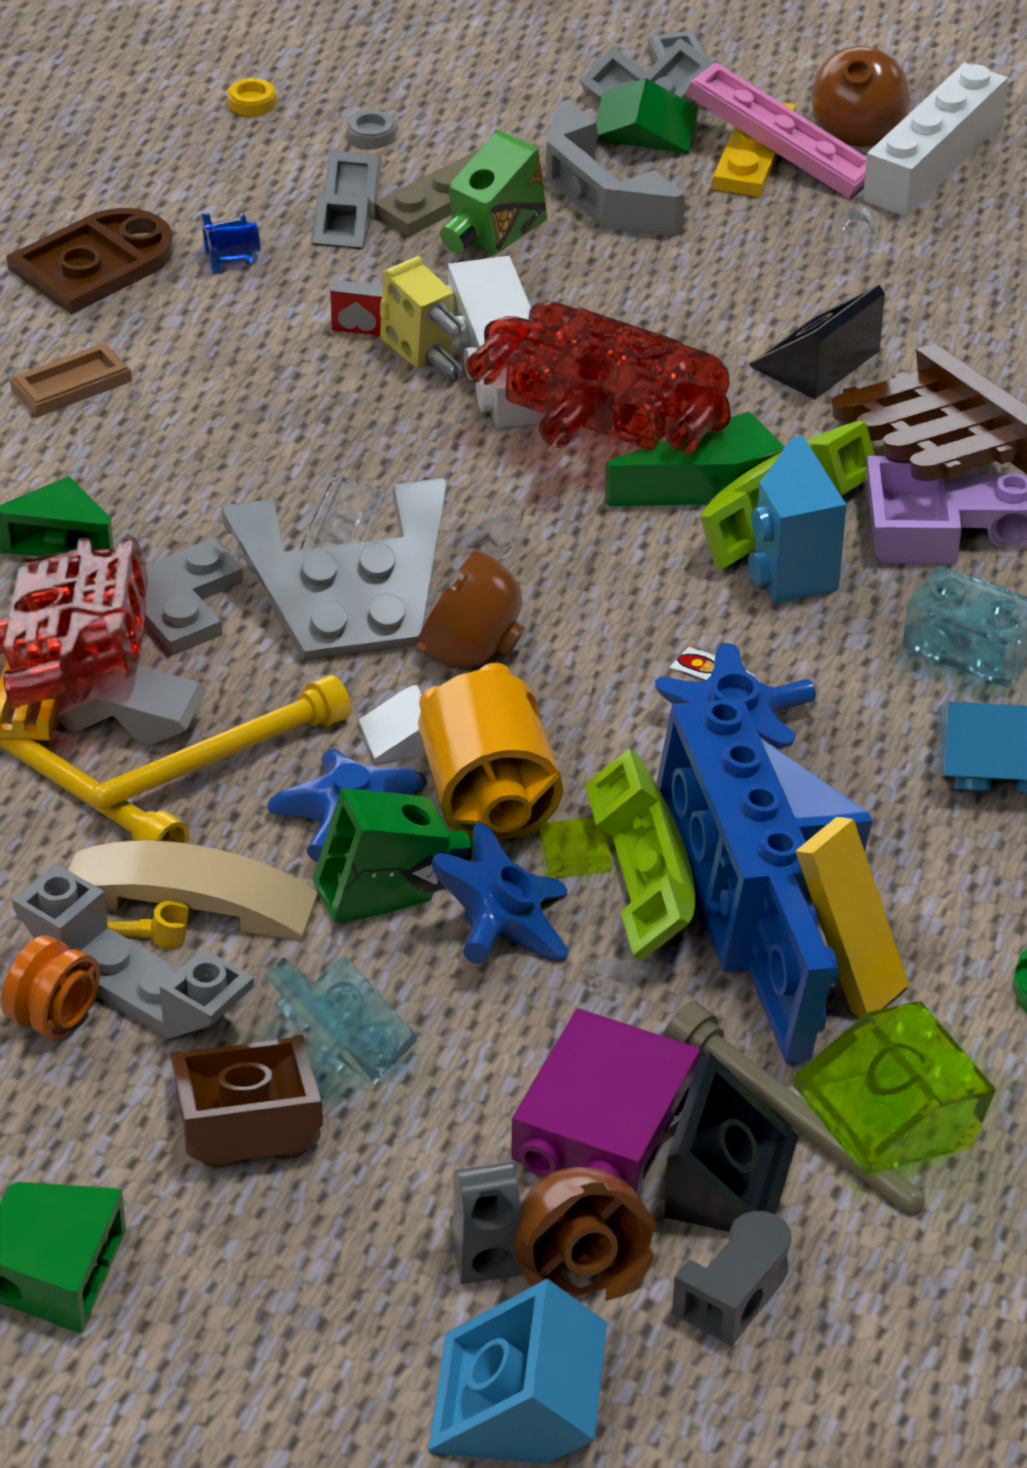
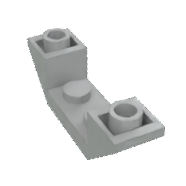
(638, 204)
(130, 977)

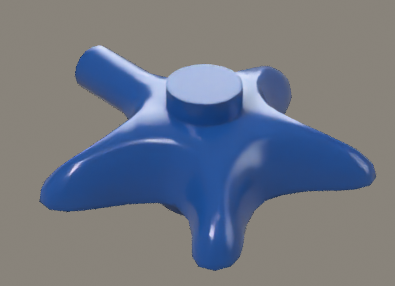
(732, 682)
(319, 797)
(500, 899)

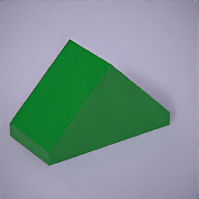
(647, 117)
(53, 521)

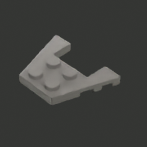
(346, 593)

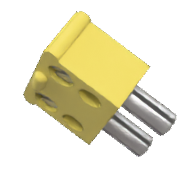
(419, 317)

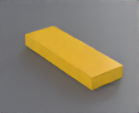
(852, 916)

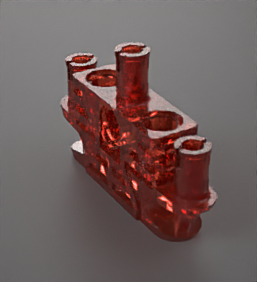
(604, 377)
(74, 621)

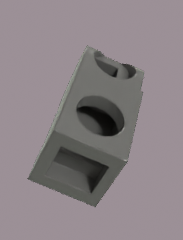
(485, 1218)
(738, 1280)

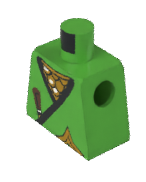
(496, 196)

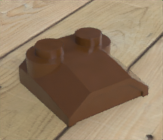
(248, 1101)

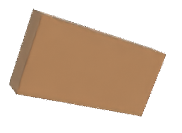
(70, 379)

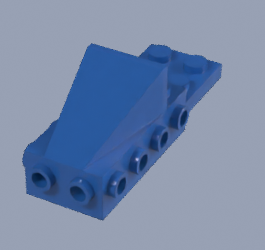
(741, 821)

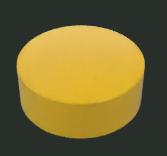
(251, 97)

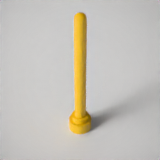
(322, 702)
(142, 825)

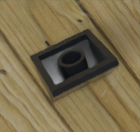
(827, 345)
(725, 1152)

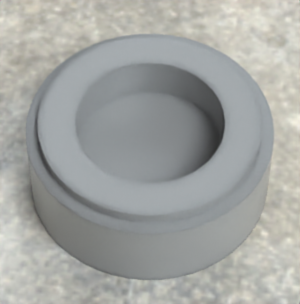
(371, 129)

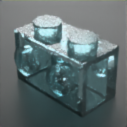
(968, 626)

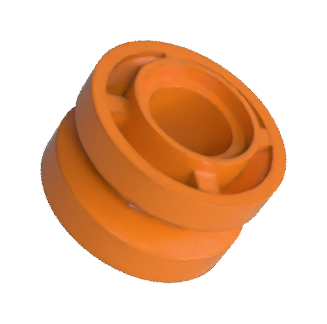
(50, 987)

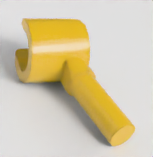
(165, 928)

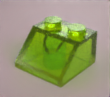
(896, 1089)

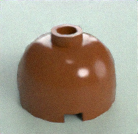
(860, 95)
(474, 616)
(589, 1224)

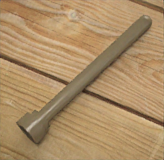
(700, 1028)

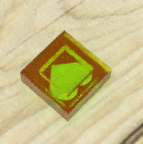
(574, 847)

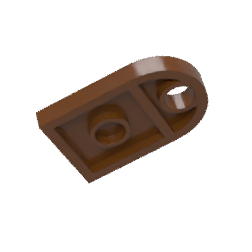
(94, 256)

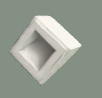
(393, 727)

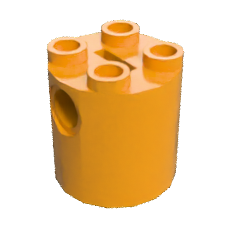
(489, 753)

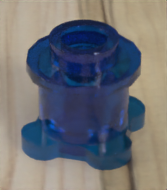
(229, 240)

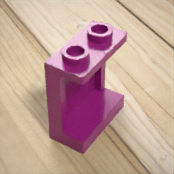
(602, 1099)

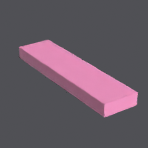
(779, 129)

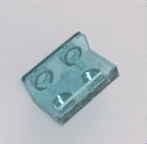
(346, 1015)

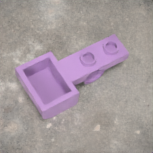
(924, 519)

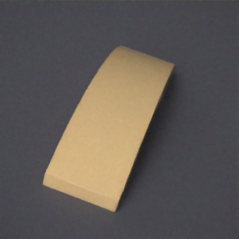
(203, 880)

